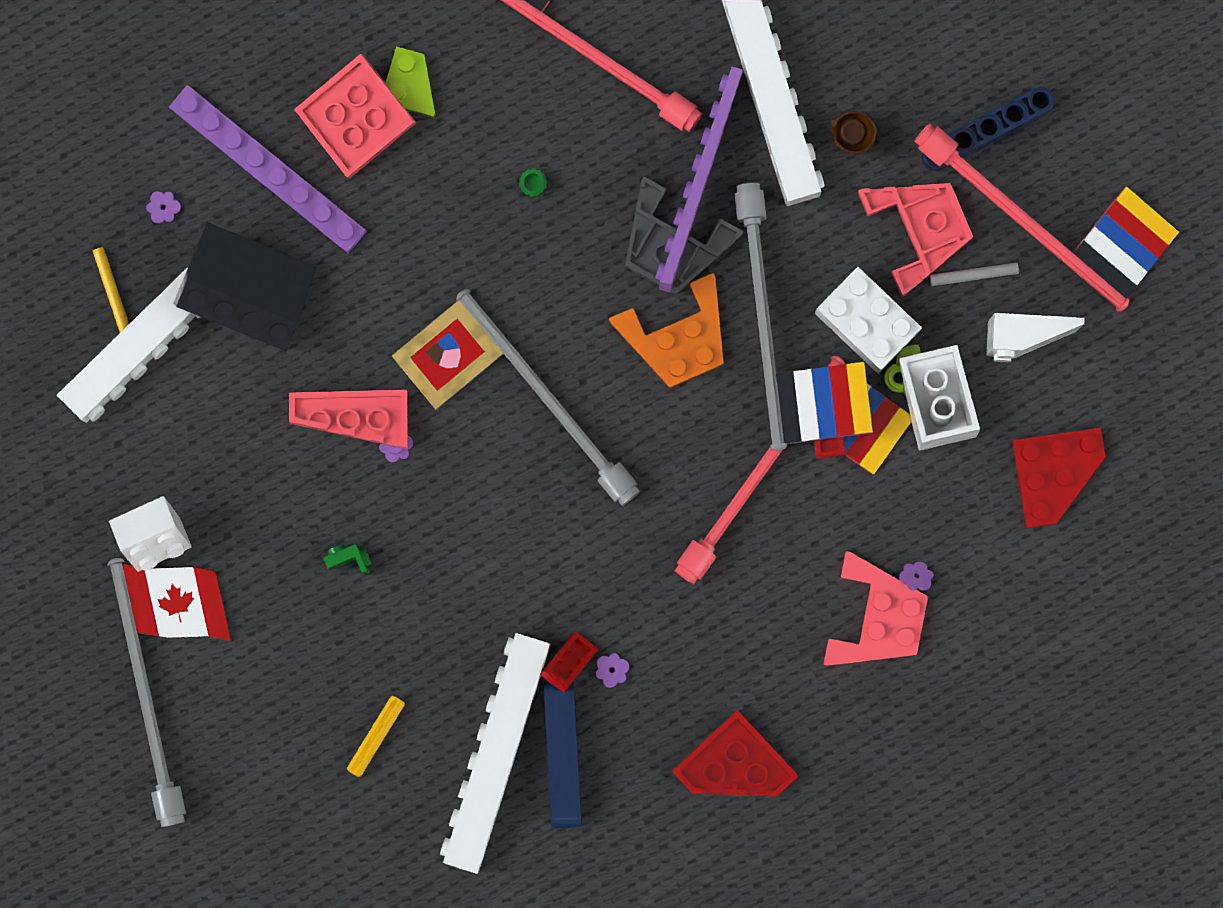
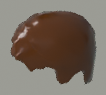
(854, 132)

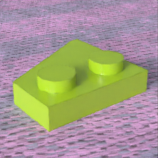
(410, 82)

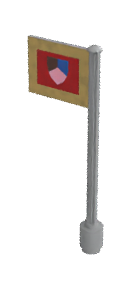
(463, 346)

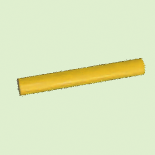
(111, 288)

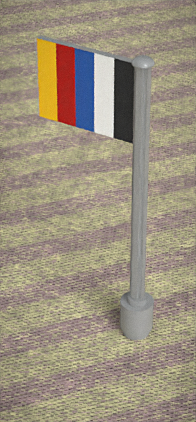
(802, 402)

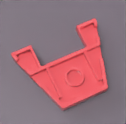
(932, 222)
(890, 621)

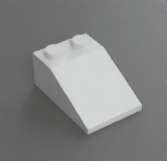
(1018, 333)
(938, 398)

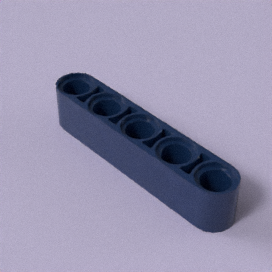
(998, 119)
(562, 757)

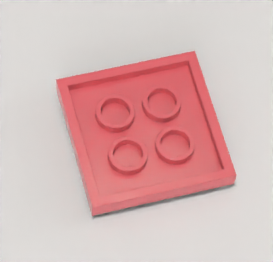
(355, 116)

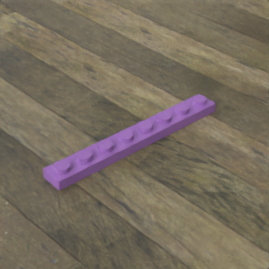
(267, 169)
(694, 190)

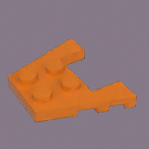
(683, 347)

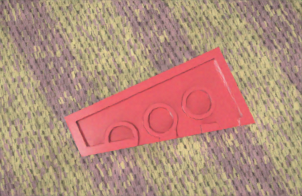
(364, 415)

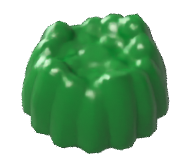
(533, 182)

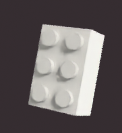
(868, 320)

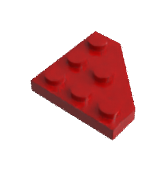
(1055, 471)
(735, 763)

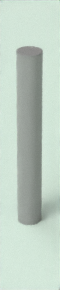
(974, 274)

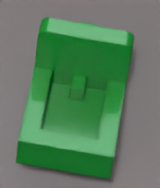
(341, 555)

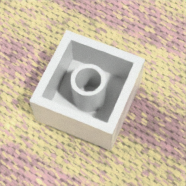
(150, 534)

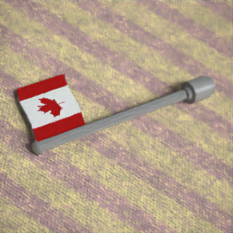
(168, 606)

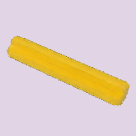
(375, 736)

